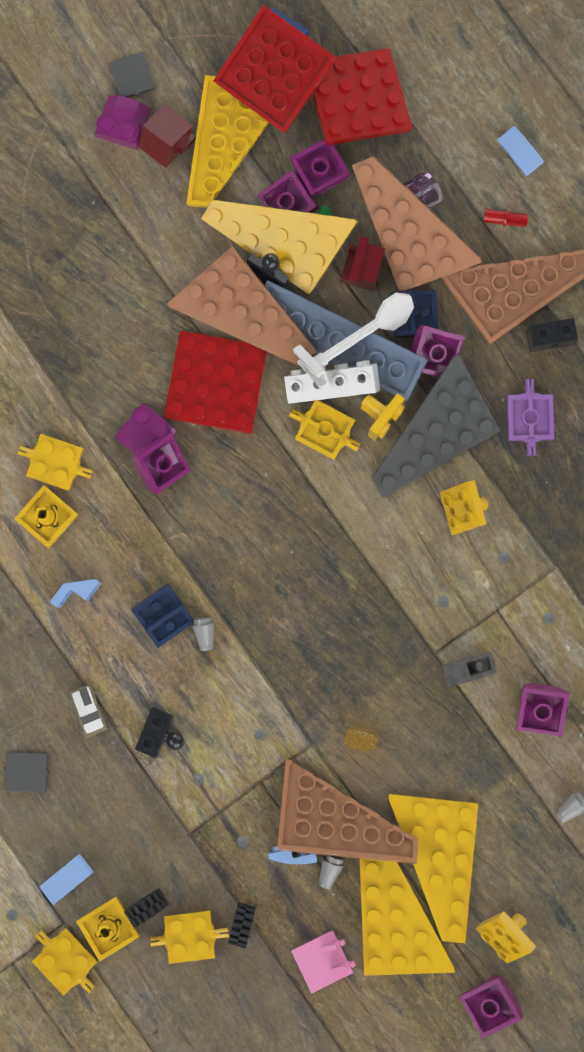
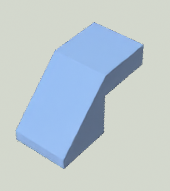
(82, 588)
(66, 879)

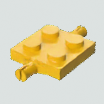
(325, 429)
(55, 462)
(189, 937)
(65, 961)

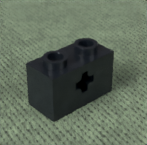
(551, 335)

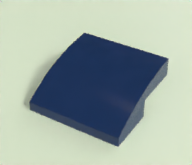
(424, 313)
(162, 615)

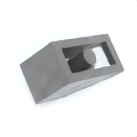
(469, 669)

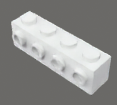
(342, 380)

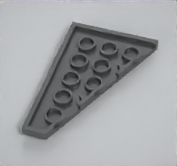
(442, 428)

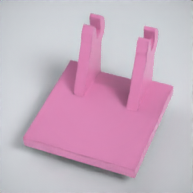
(322, 961)

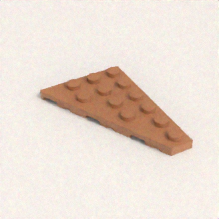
(413, 237)
(510, 292)
(239, 304)
(327, 822)

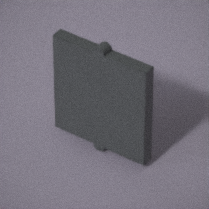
(132, 75)
(26, 772)

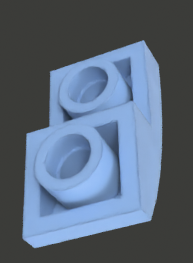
(520, 151)
(289, 858)

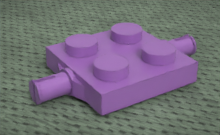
(530, 417)

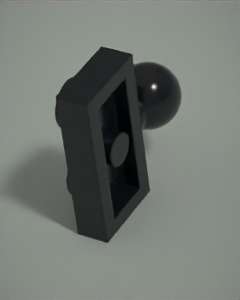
(266, 269)
(156, 733)

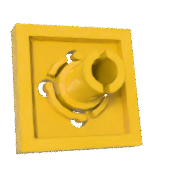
(464, 507)
(32, 515)
(93, 926)
(506, 936)

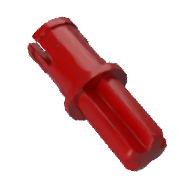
(505, 218)

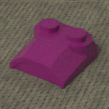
(122, 121)
(320, 168)
(288, 194)
(437, 347)
(143, 428)
(160, 463)
(542, 709)
(492, 1005)

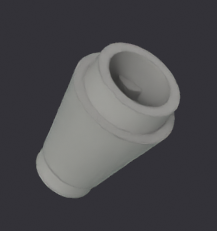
(204, 632)
(571, 807)
(330, 870)

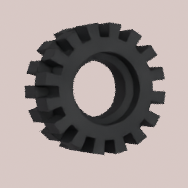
(146, 908)
(242, 925)

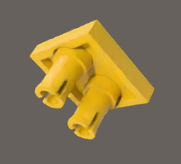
(382, 414)

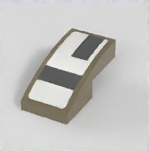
(88, 711)

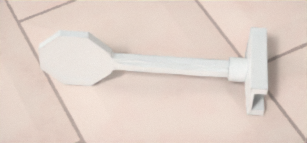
(390, 316)

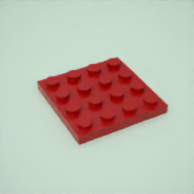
(274, 69)
(361, 98)
(215, 382)

